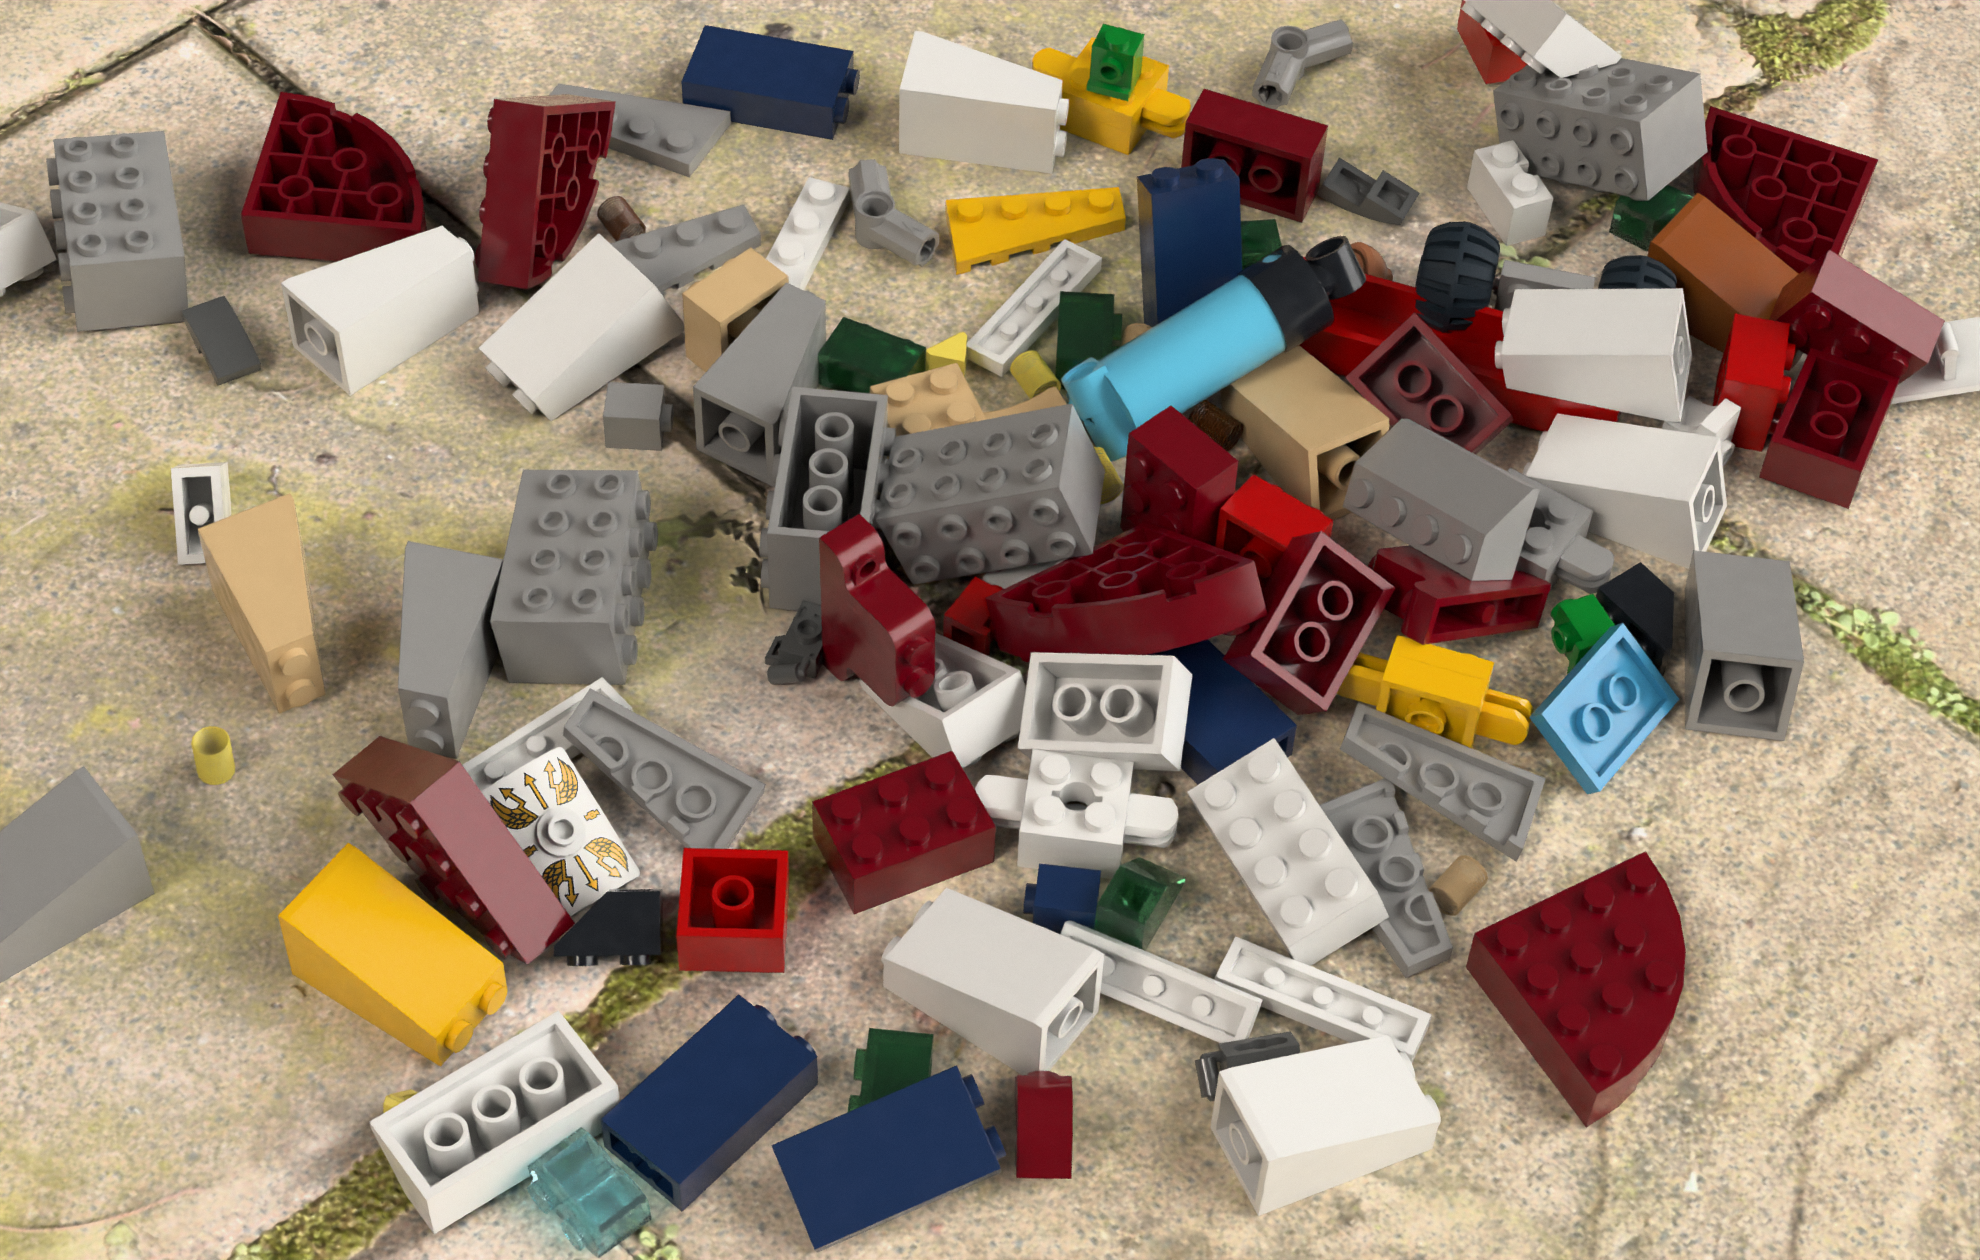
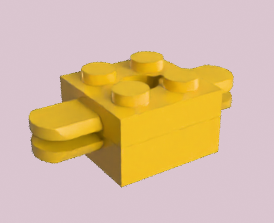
(1112, 120)
(1438, 693)

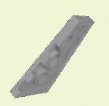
(659, 130)
(683, 249)
(671, 779)
(1455, 780)
(1381, 845)

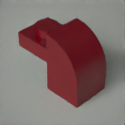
(1043, 1125)

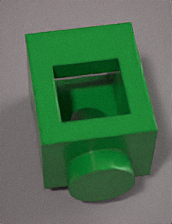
(1115, 62)
(1578, 627)

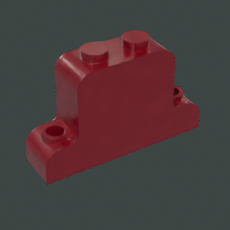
(1448, 606)
(872, 617)

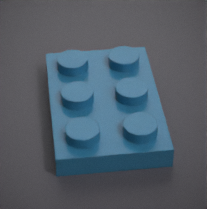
(1604, 708)

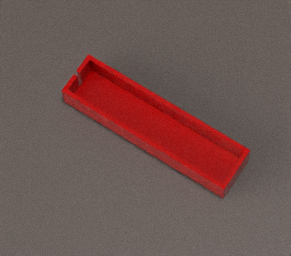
(1383, 305)

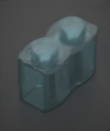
(588, 1194)

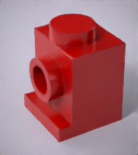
(969, 617)

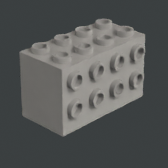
(1607, 127)
(117, 230)
(825, 475)
(992, 495)
(574, 577)

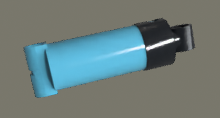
(1212, 341)

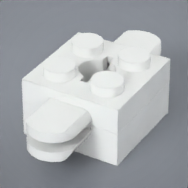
(1072, 832)

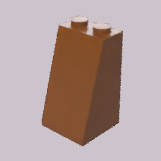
(1719, 270)

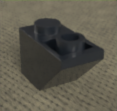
(1645, 609)
(617, 924)

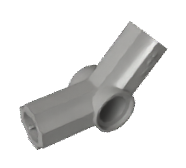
(1294, 51)
(879, 223)

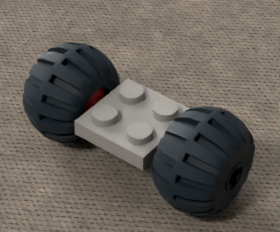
(1461, 268)

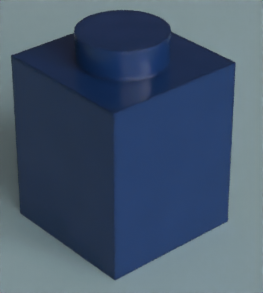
(1063, 896)

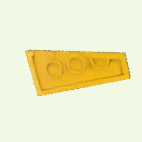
(1011, 224)

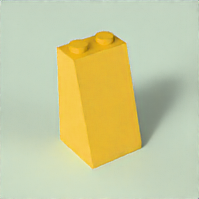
(390, 956)

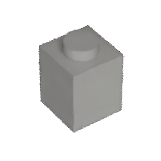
(636, 416)

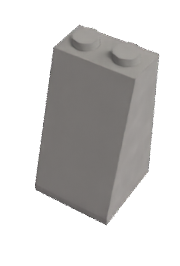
(752, 382)
(445, 643)
(1740, 645)
(65, 871)

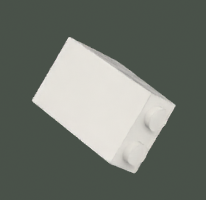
(979, 108)
(381, 305)
(580, 331)
(1599, 348)
(1642, 482)
(996, 979)
(1320, 1119)

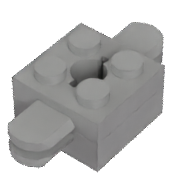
(1558, 542)

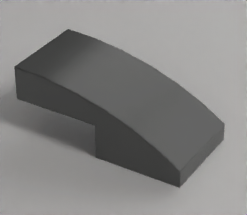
(1379, 200)
(221, 340)

